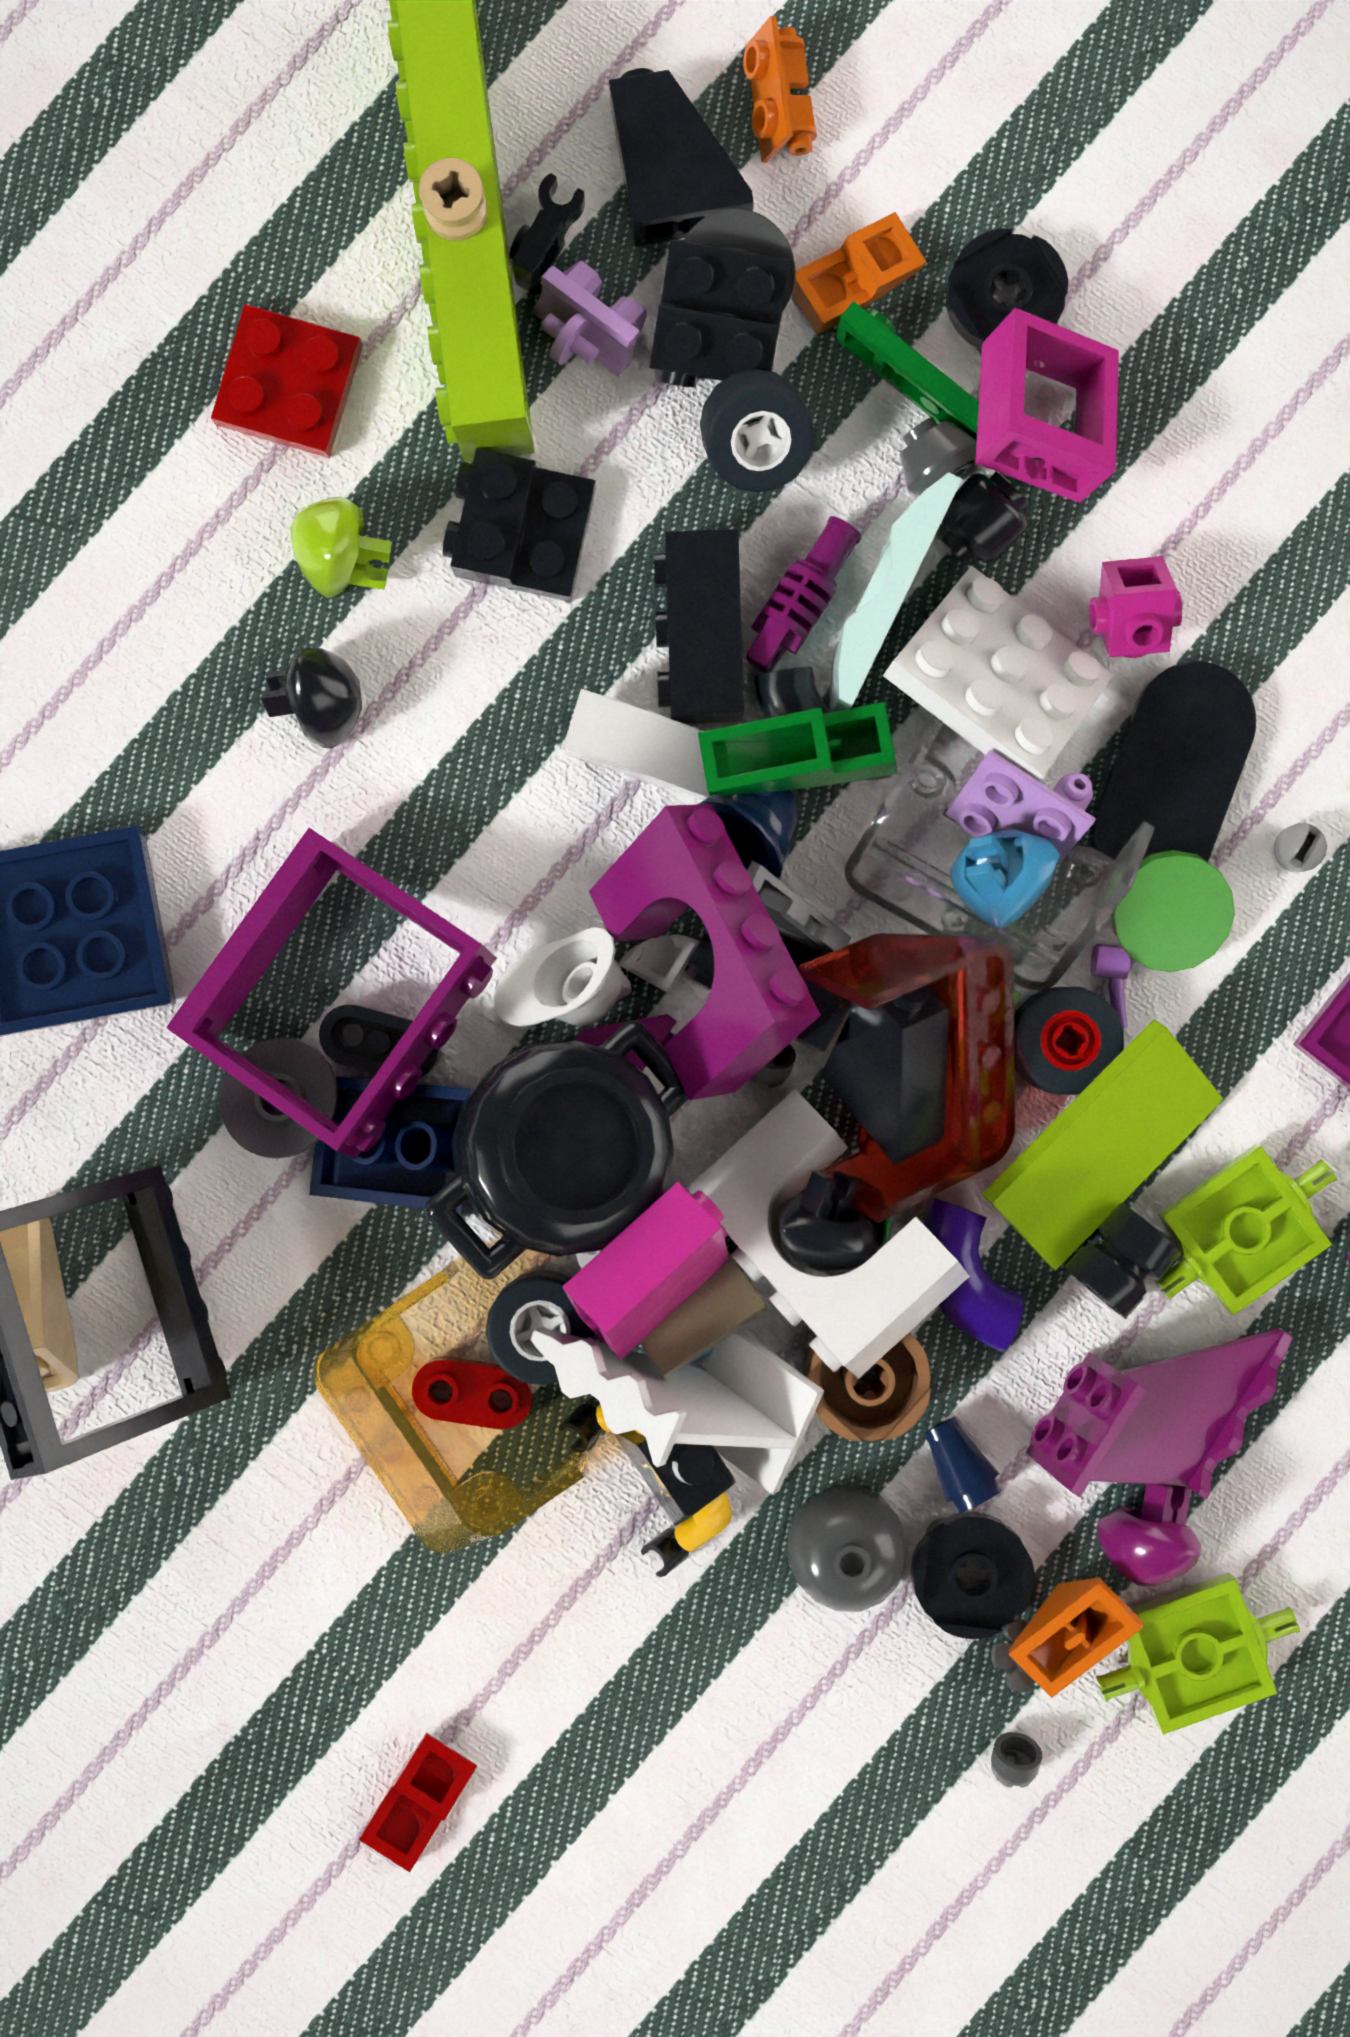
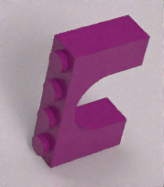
(756, 990)

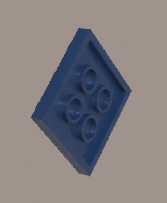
(80, 932)

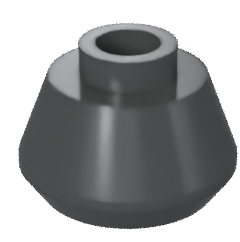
(934, 452)

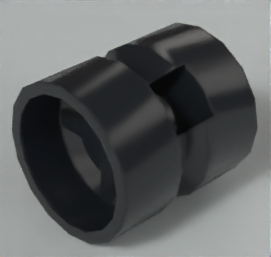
(1123, 1260)

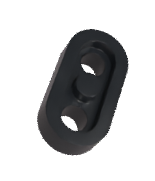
(380, 1037)

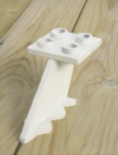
(742, 1402)

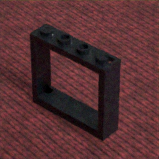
(26, 1419)

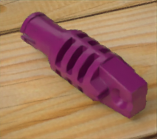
(801, 596)

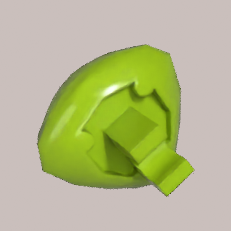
(333, 551)

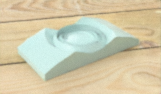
(886, 590)

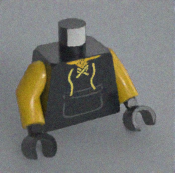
(687, 1486)

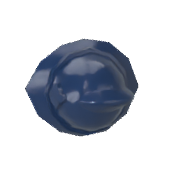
(759, 826)

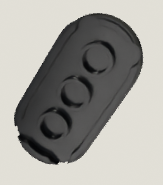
(1177, 762)

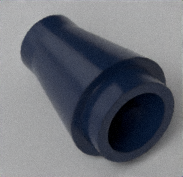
(961, 1466)

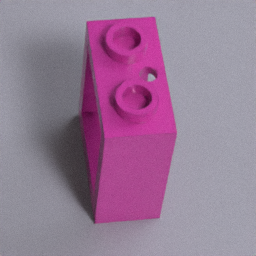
(1011, 440)

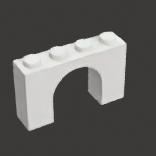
(852, 1313)

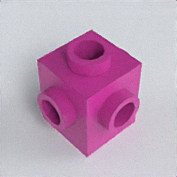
(1136, 607)

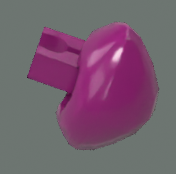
(1152, 1543)

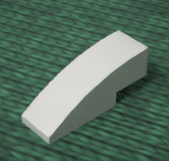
(637, 744)

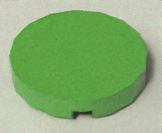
(1174, 912)

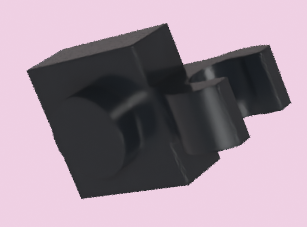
(539, 246)

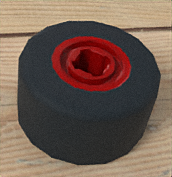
(1045, 1043)

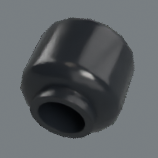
(985, 518)

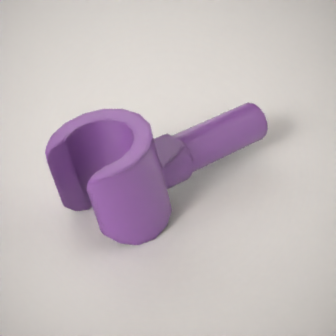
(1115, 964)

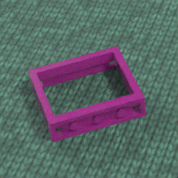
(260, 940)

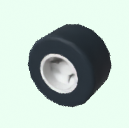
(766, 451)
(520, 1312)

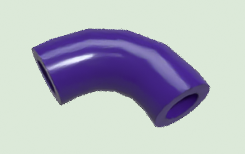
(979, 1304)

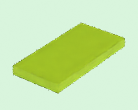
(1103, 1145)

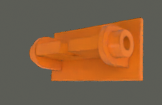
(774, 65)

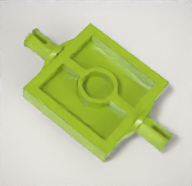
(1245, 1229)
(1199, 1654)

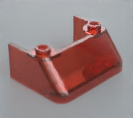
(978, 986)

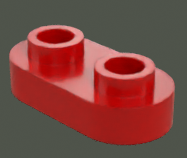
(471, 1396)

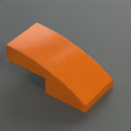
(861, 271)

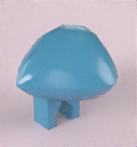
(1004, 874)

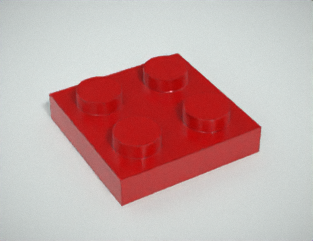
(287, 381)

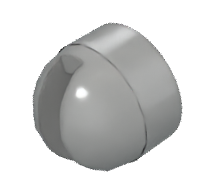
(1291, 840)

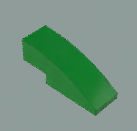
(798, 751)

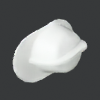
(563, 981)

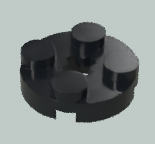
(1013, 259)
(995, 1601)

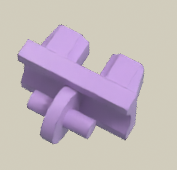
(583, 322)

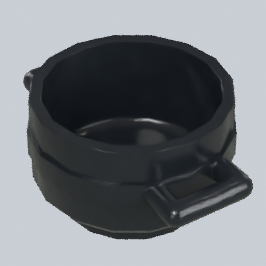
(560, 1149)

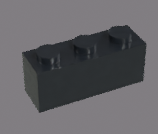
(701, 626)

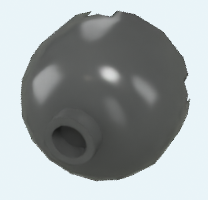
(847, 1548)

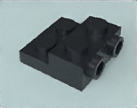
(717, 312)
(519, 525)

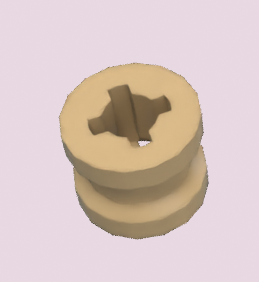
(455, 216)

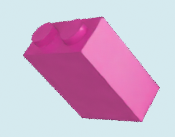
(650, 1269)

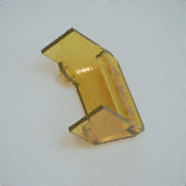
(357, 1386)

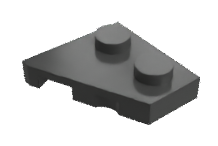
(799, 924)

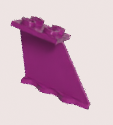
(1157, 1419)

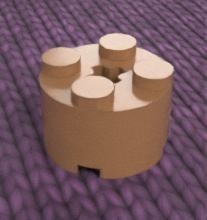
(879, 1409)

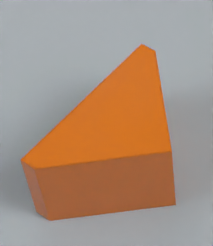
(1073, 1633)

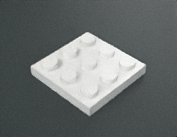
(999, 675)

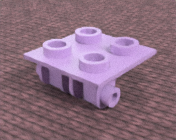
(1008, 798)

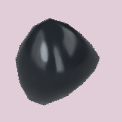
(320, 694)
(823, 1228)

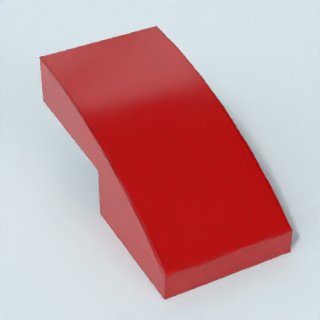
(417, 1802)

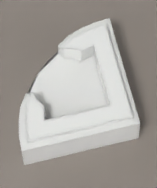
(660, 960)

